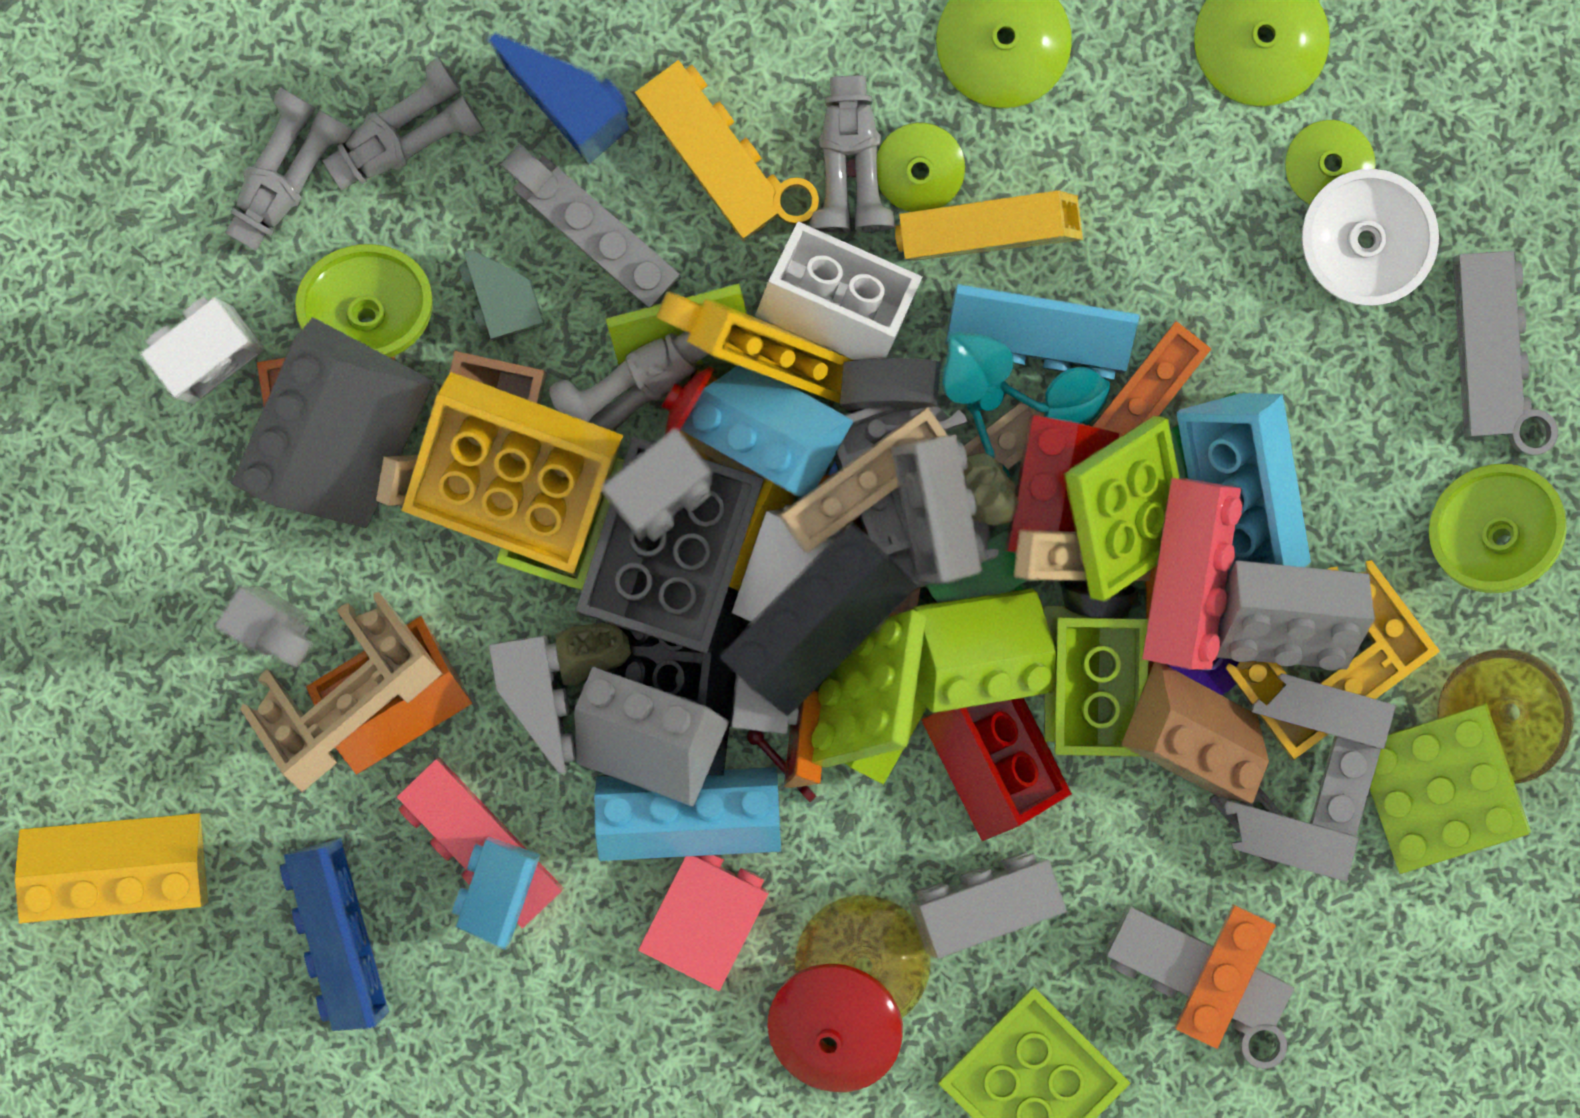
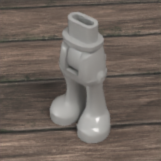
(850, 131)
(377, 145)
(267, 194)
(649, 372)

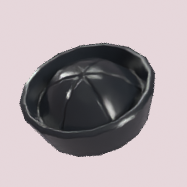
(1078, 600)

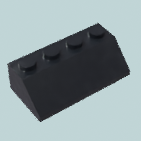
(818, 619)

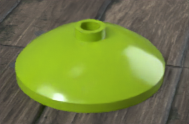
(1256, 70)
(999, 72)
(368, 284)
(1494, 504)

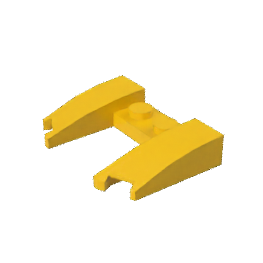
(1396, 651)

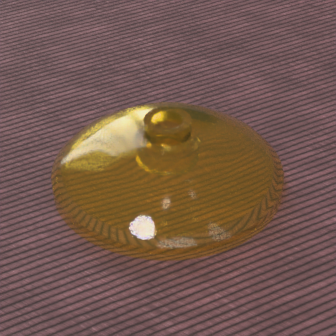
(1518, 678)
(873, 930)

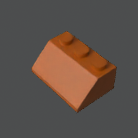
(398, 720)

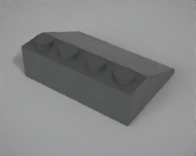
(331, 426)
(682, 578)

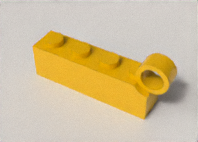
(715, 155)
(756, 345)

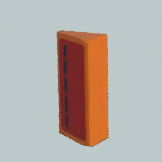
(799, 765)

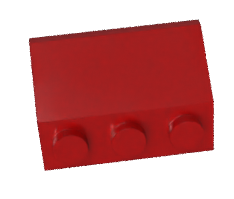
(1042, 490)
(997, 763)

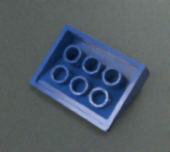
(573, 99)
(336, 936)

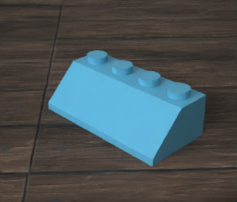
(1047, 329)
(1248, 446)
(729, 817)

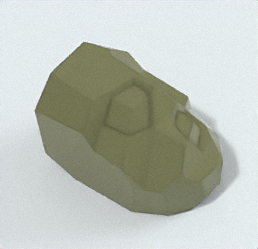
(991, 489)
(590, 646)

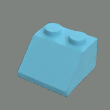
(496, 890)

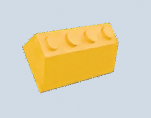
(110, 868)

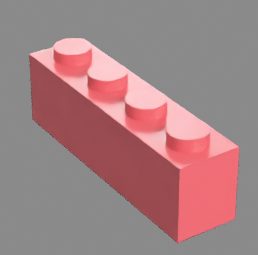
(1192, 573)
(461, 821)

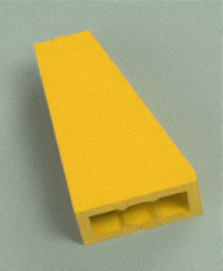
(990, 226)

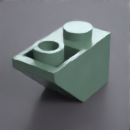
(504, 297)

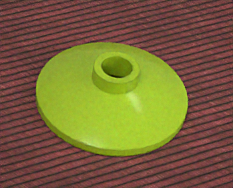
(917, 144)
(1313, 144)

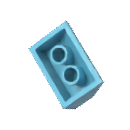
(768, 428)

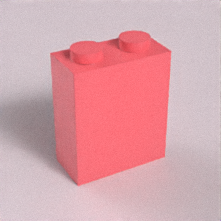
(705, 919)

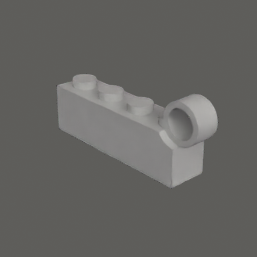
(591, 227)
(1490, 350)
(266, 624)
(1175, 963)

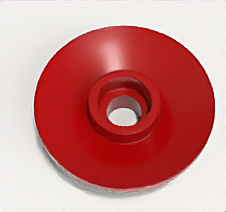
(682, 399)

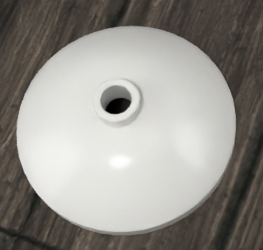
(1402, 233)

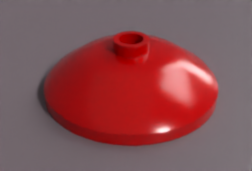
(839, 1005)

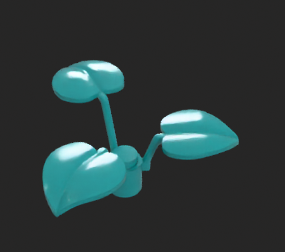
(977, 377)

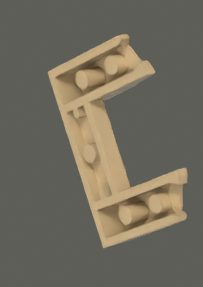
(304, 742)

